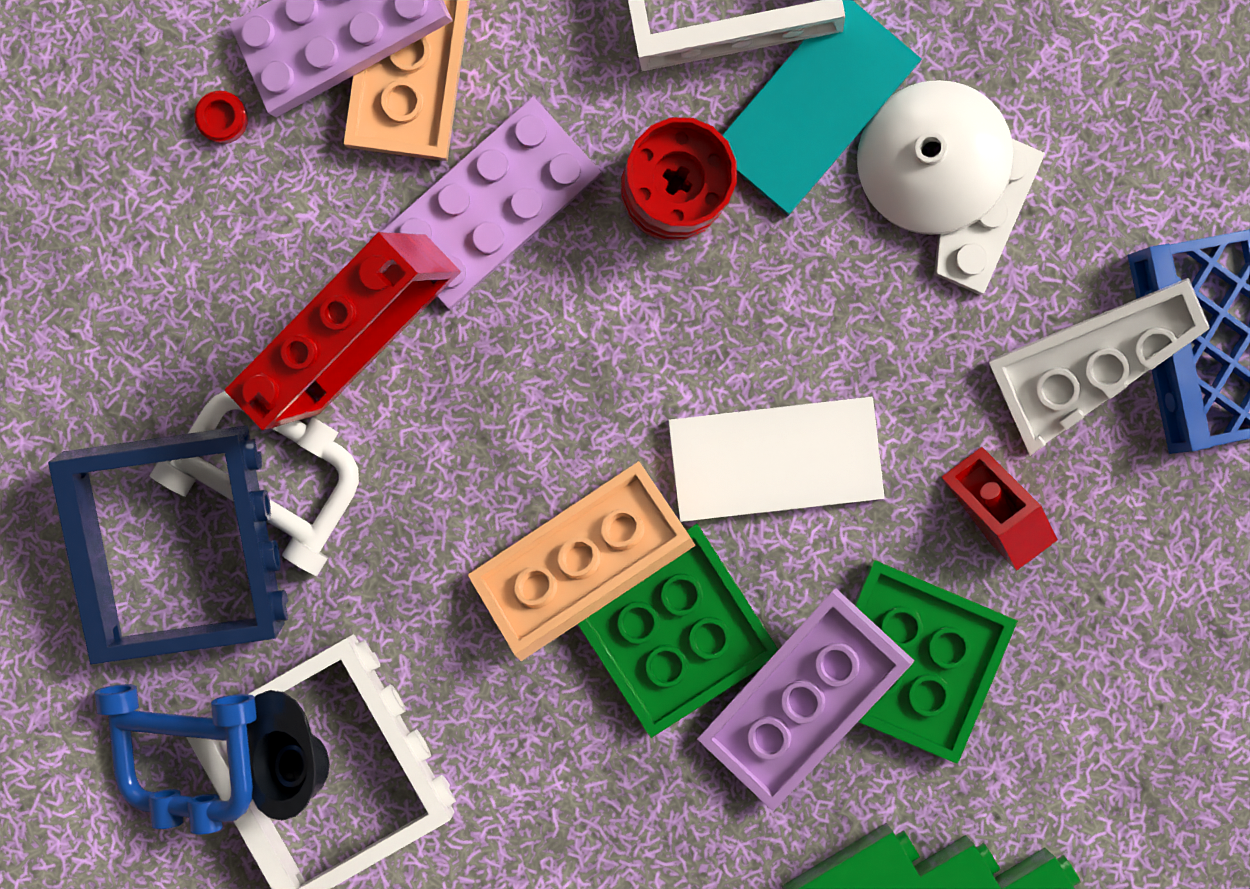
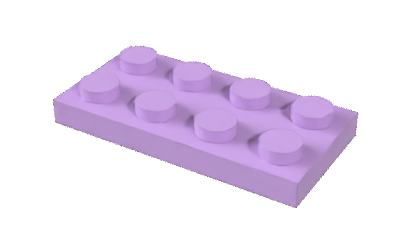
(314, 44)
(499, 196)
(805, 699)

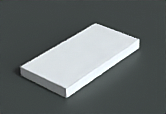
(776, 459)

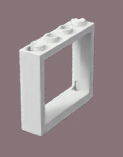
(733, 34)
(408, 748)

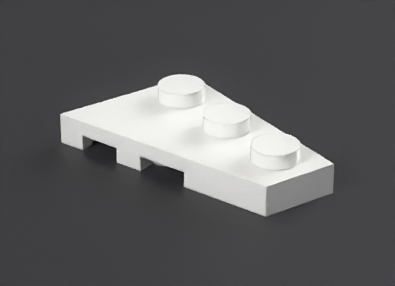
(973, 252)

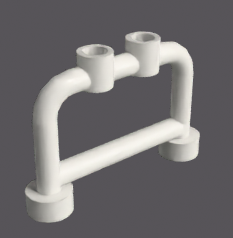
(315, 437)

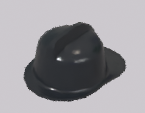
(285, 757)

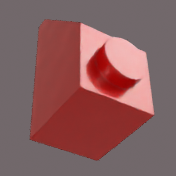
(1000, 508)

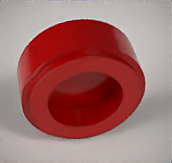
(221, 117)

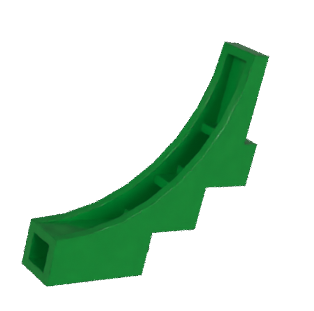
(886, 861)

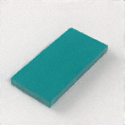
(817, 107)

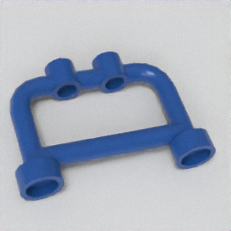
(168, 806)

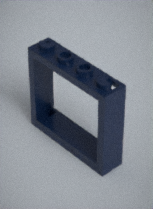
(88, 559)

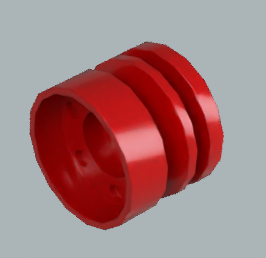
(682, 149)

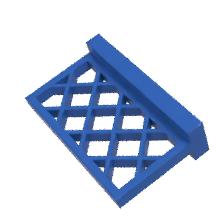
(1176, 378)

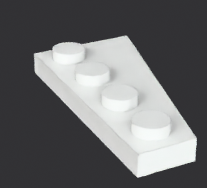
(1082, 366)

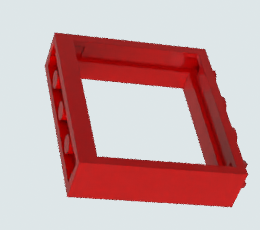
(343, 328)

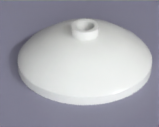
(942, 190)

